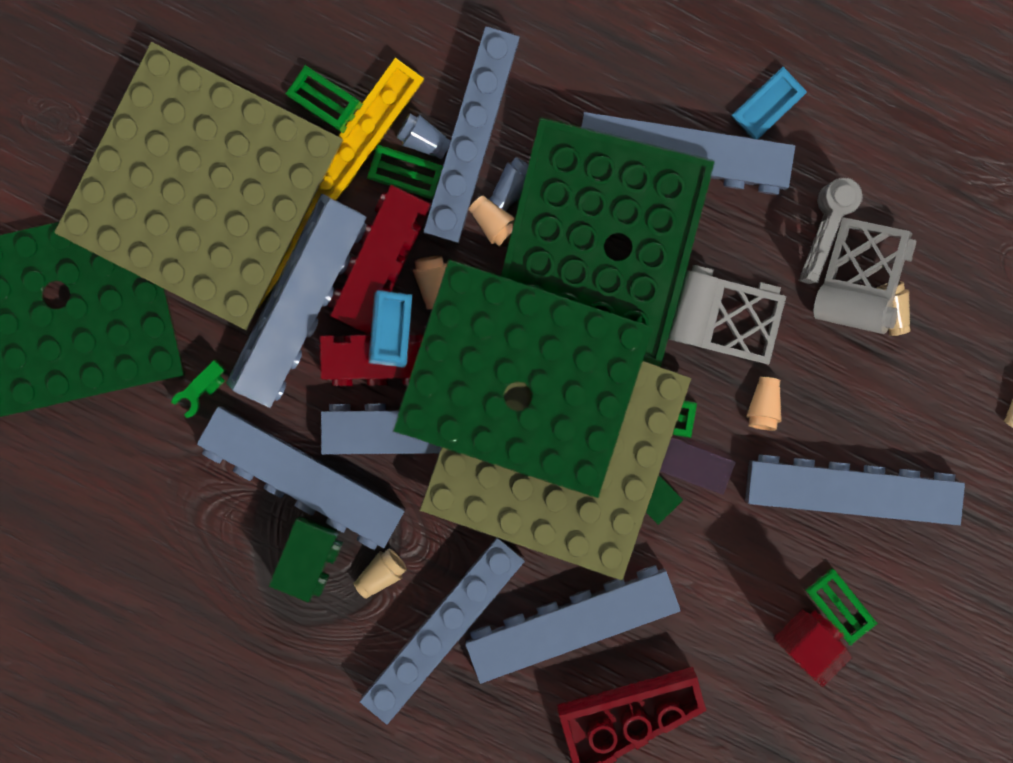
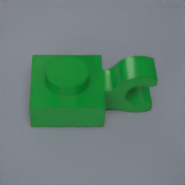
(207, 381)

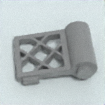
(834, 201)
(858, 304)
(699, 309)

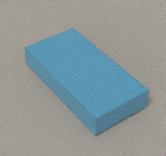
(769, 104)
(390, 328)

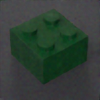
(305, 559)

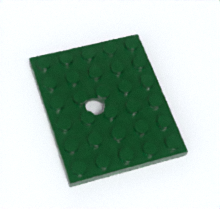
(601, 184)
(505, 332)
(104, 339)

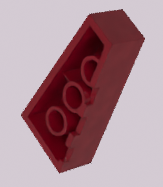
(381, 258)
(348, 359)
(814, 645)
(627, 717)

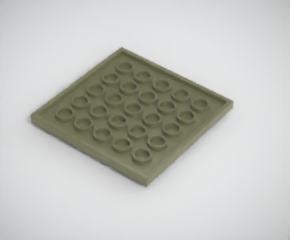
(199, 186)
(556, 519)

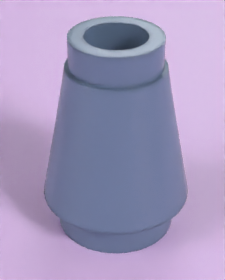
(422, 136)
(510, 184)

